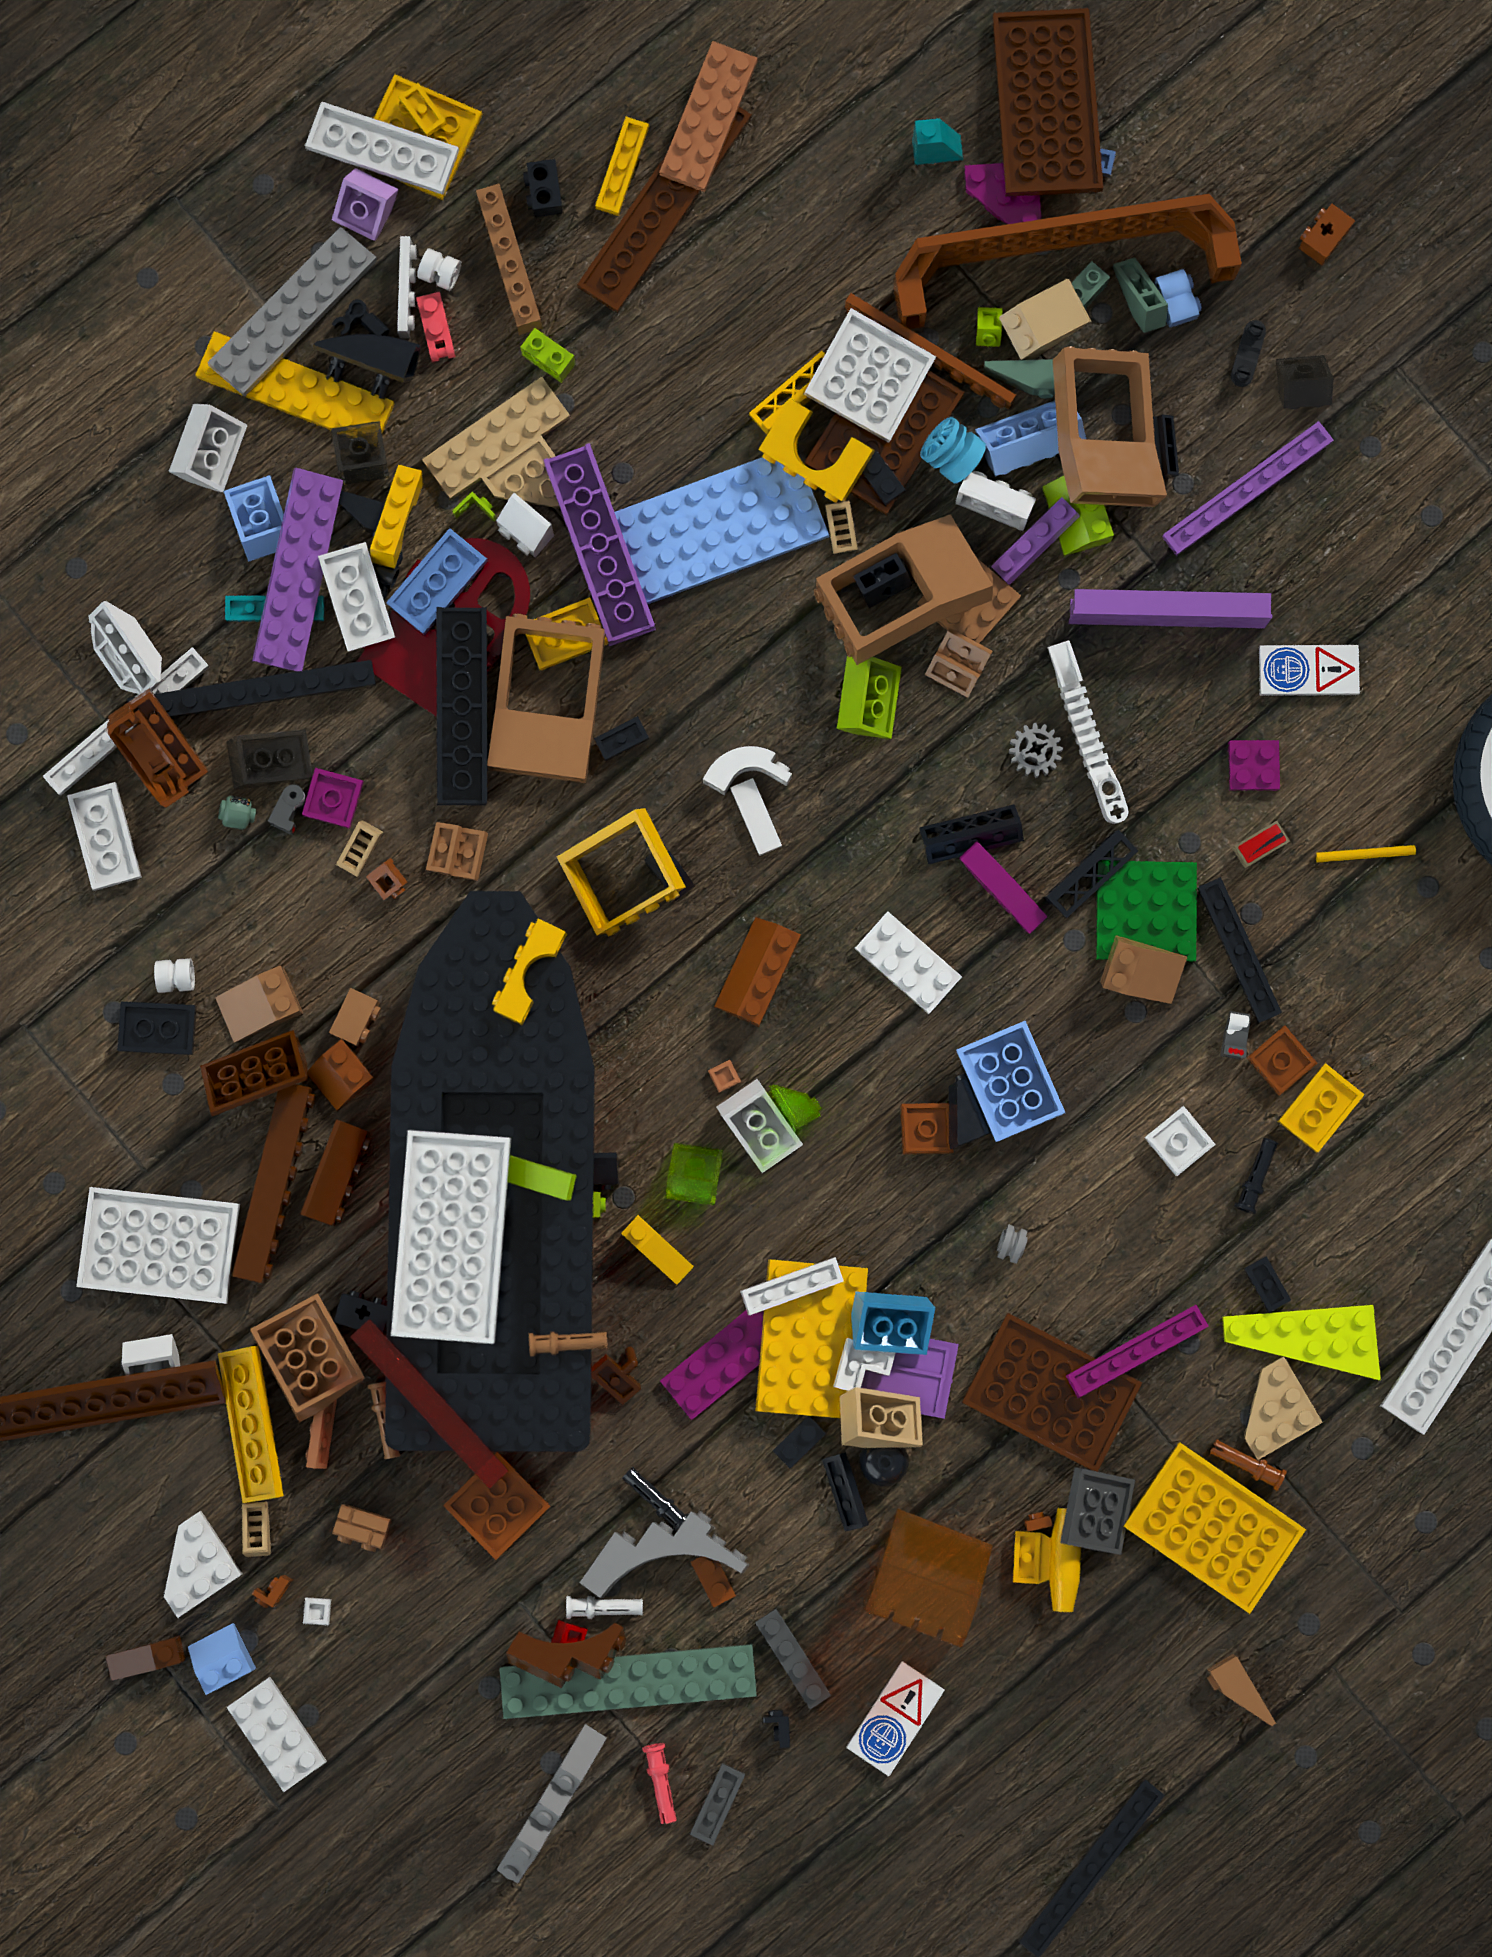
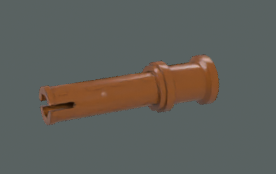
(1259, 1469)

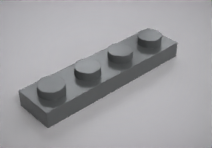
(793, 1658)

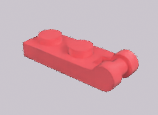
(435, 326)

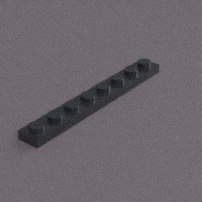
(1091, 1868)

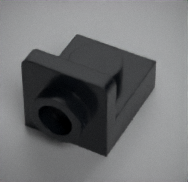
(781, 1732)

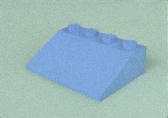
(1010, 1081)

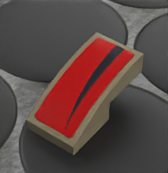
(1260, 844)

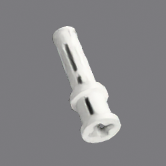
(591, 1607)

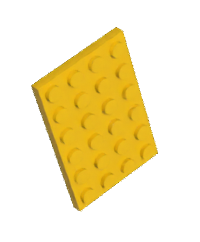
(805, 1345)
(1214, 1527)

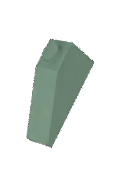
(1141, 294)
(1026, 375)

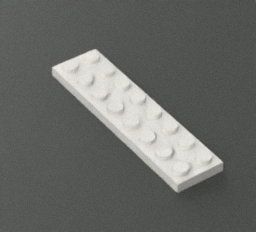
(1445, 1349)

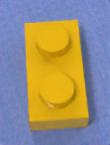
(422, 110)

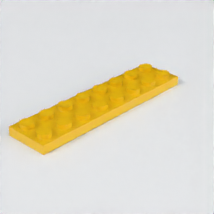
(305, 393)

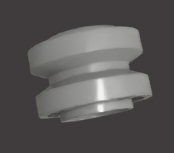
(1012, 1244)

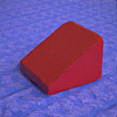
(568, 1633)

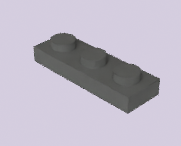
(717, 1804)

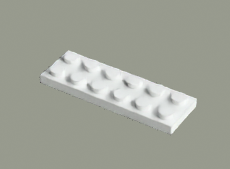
(382, 148)

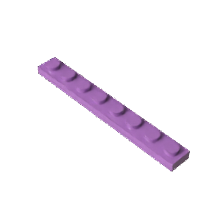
(1247, 488)

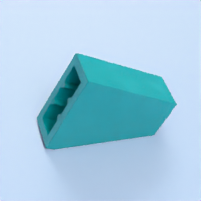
(935, 142)

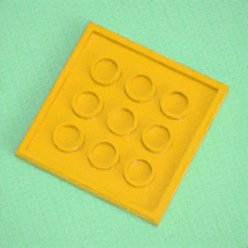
(459, 117)

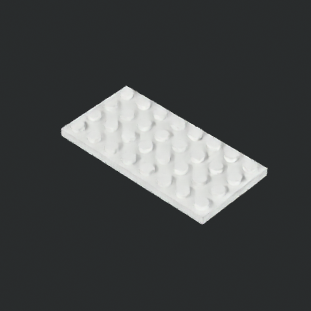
(451, 1237)

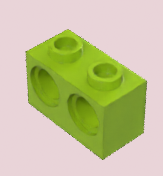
(548, 355)

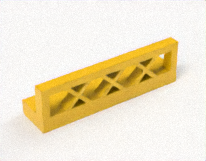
(797, 395)

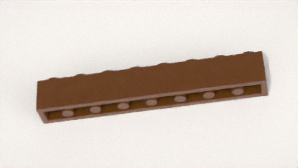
(272, 1183)

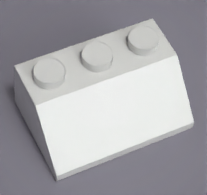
(208, 447)
(995, 500)

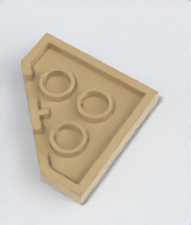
(524, 475)
(1278, 1410)

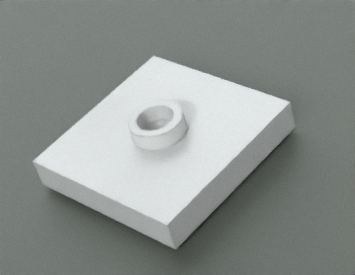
(1179, 1141)

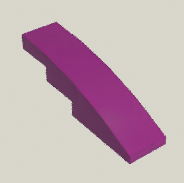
(1002, 887)

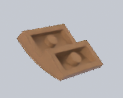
(958, 662)
(457, 851)

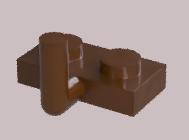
(616, 1378)

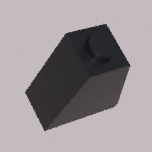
(965, 1114)

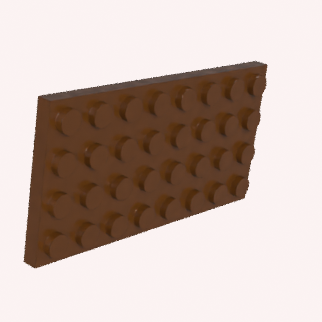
(1047, 102)

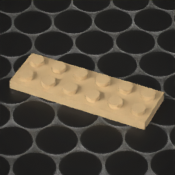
(495, 437)

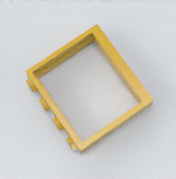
(586, 895)

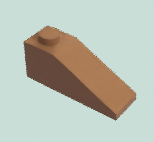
(1235, 1684)

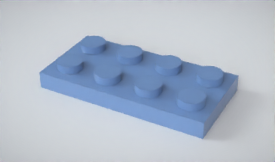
(437, 581)

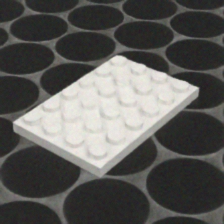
(158, 1245)

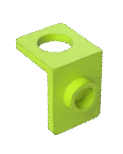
(482, 503)

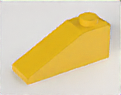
(657, 1249)

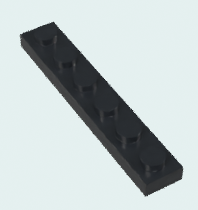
(1239, 950)

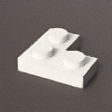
(855, 1362)

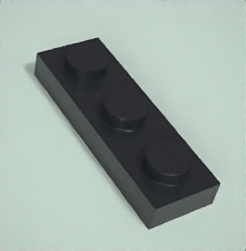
(845, 1492)

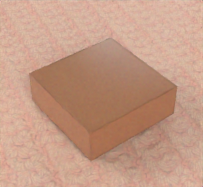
(724, 1076)

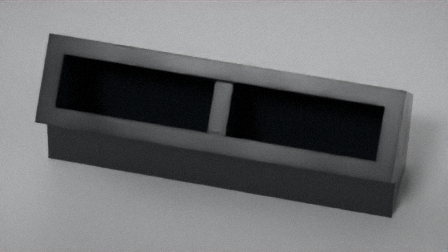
(1166, 445)

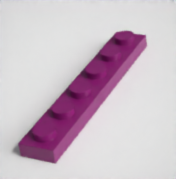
(1137, 1351)

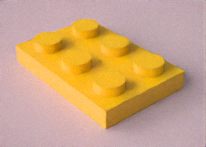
(554, 651)
(1321, 1108)

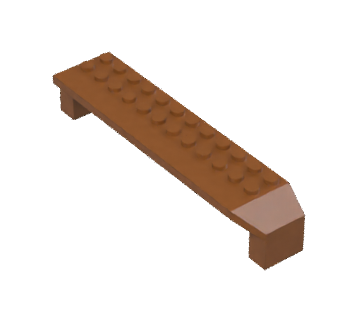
(1194, 217)

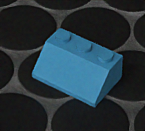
(891, 1323)

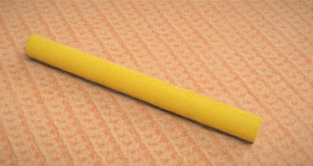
(1365, 853)

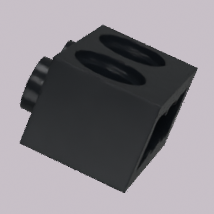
(548, 187)

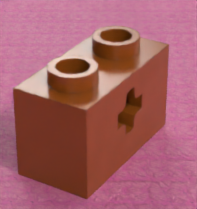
(1320, 246)

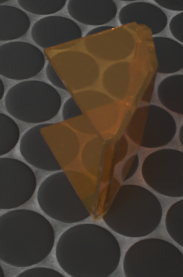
(928, 1577)

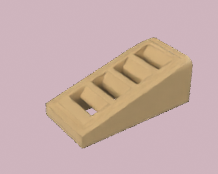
(851, 535)
(376, 833)
(265, 1550)

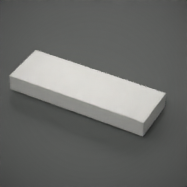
(756, 817)

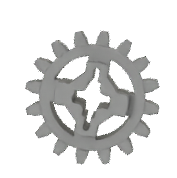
(1039, 760)

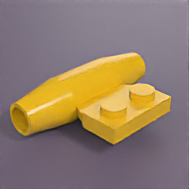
(1044, 1559)

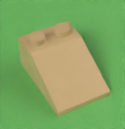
(1044, 320)
(880, 1419)

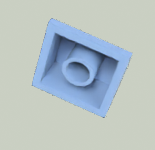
(220, 1658)

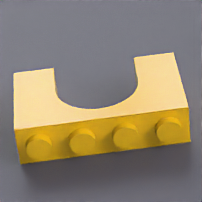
(782, 447)

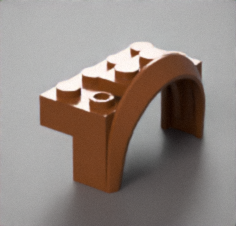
(153, 746)

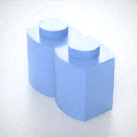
(1177, 293)

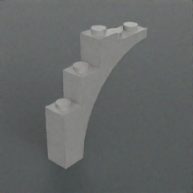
(623, 1555)
(551, 1804)

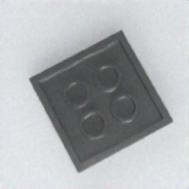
(1097, 1511)

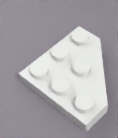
(197, 1565)

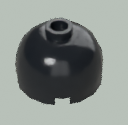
(884, 1465)

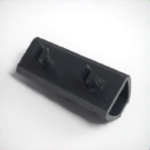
(381, 354)

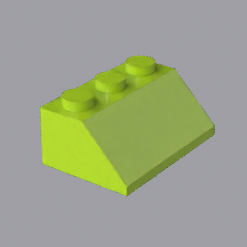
(1088, 530)
(869, 698)

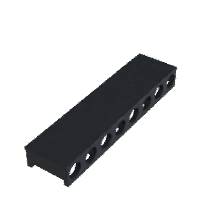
(461, 706)

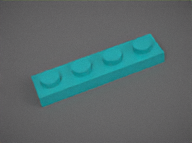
(251, 608)

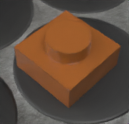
(1037, 1521)

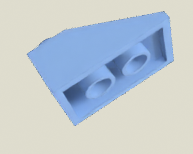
(256, 516)

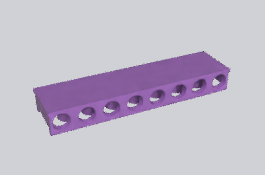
(599, 545)
(1170, 608)

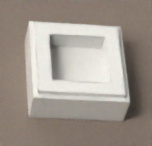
(317, 1611)

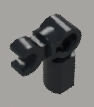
(359, 312)

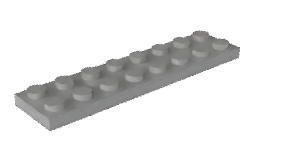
(292, 311)

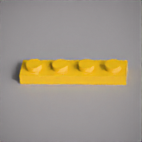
(622, 166)

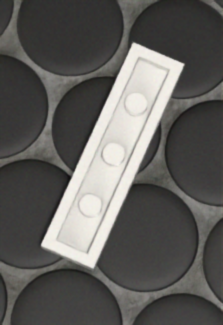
(406, 276)
(791, 1286)

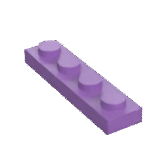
(1035, 541)

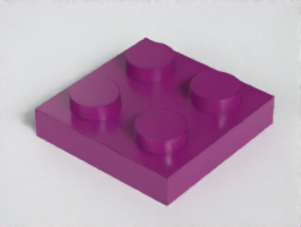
(1254, 765)
(332, 798)

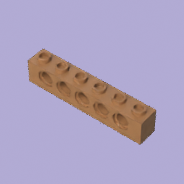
(509, 259)

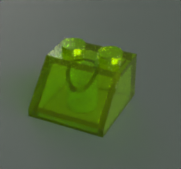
(694, 1174)

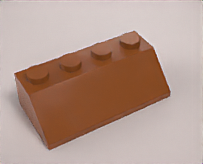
(757, 971)

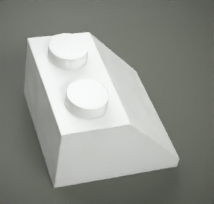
(524, 526)
(149, 1354)

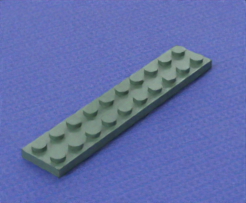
(635, 1682)

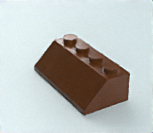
(336, 1173)

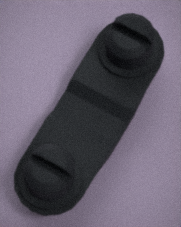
(1248, 353)

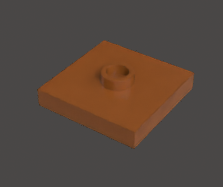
(1281, 1060)
(925, 1128)

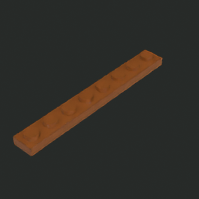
(958, 370)

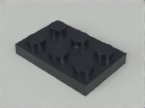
(157, 1028)

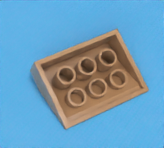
(307, 1356)

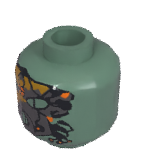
(236, 812)

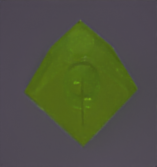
(796, 1106)

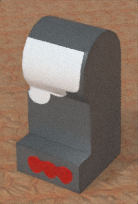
(286, 809)
(1235, 1035)

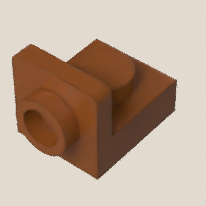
(277, 1589)

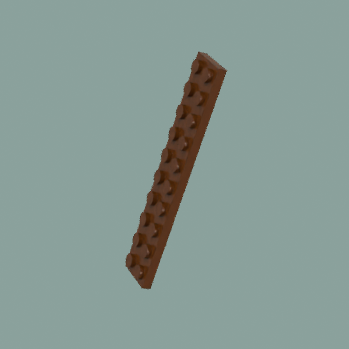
(645, 232)
(110, 1400)

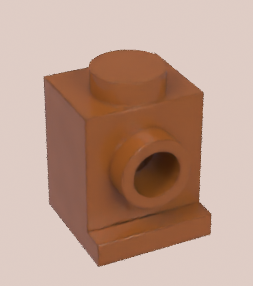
(379, 880)

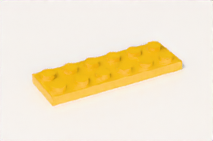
(250, 1424)

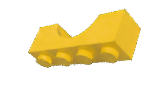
(392, 523)
(543, 942)

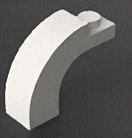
(741, 760)

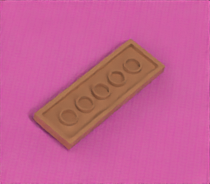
(708, 116)

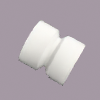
(439, 269)
(176, 975)

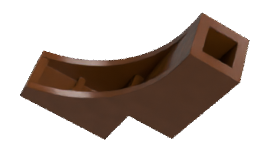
(557, 1660)

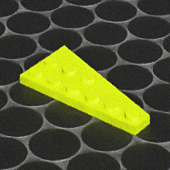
(1324, 1337)

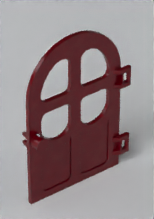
(410, 657)

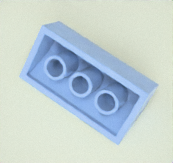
(1022, 438)

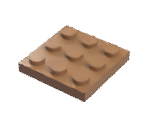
(980, 620)

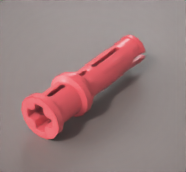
(658, 1770)

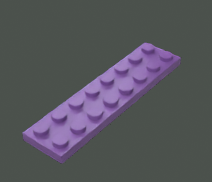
(297, 570)

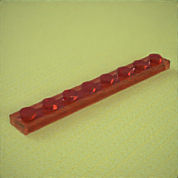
(429, 1403)

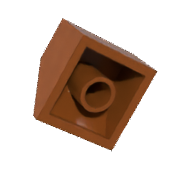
(340, 1074)

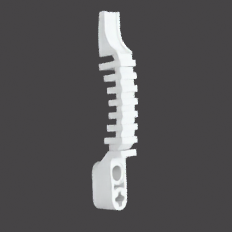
(1072, 692)

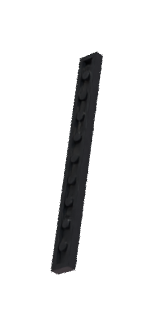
(267, 689)

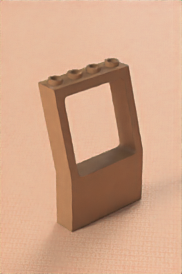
(1103, 469)
(940, 566)
(540, 742)

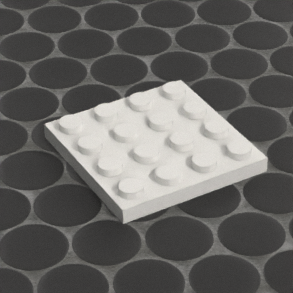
(869, 375)

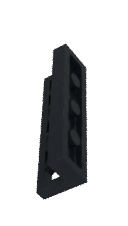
(989, 836)
(1084, 866)

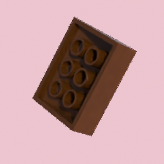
(254, 1072)

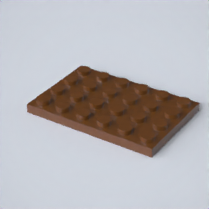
(930, 406)
(1028, 1391)

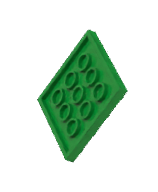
(1148, 905)

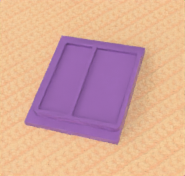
(920, 1376)

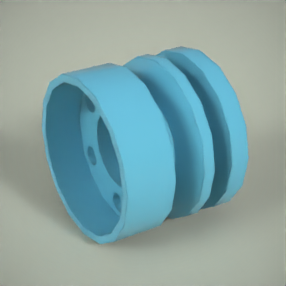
(953, 450)

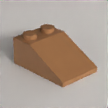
(1142, 970)
(259, 1004)

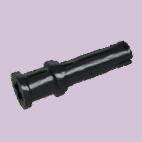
(1253, 1186)
(664, 1506)

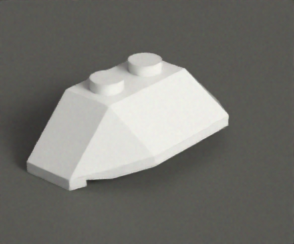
(125, 649)

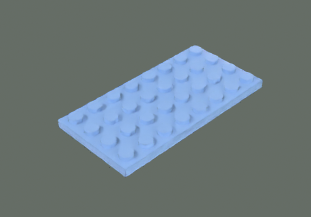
(719, 527)

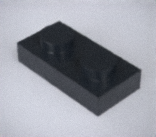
(882, 479)
(621, 738)
(1267, 1284)
(799, 1442)

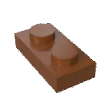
(713, 1580)

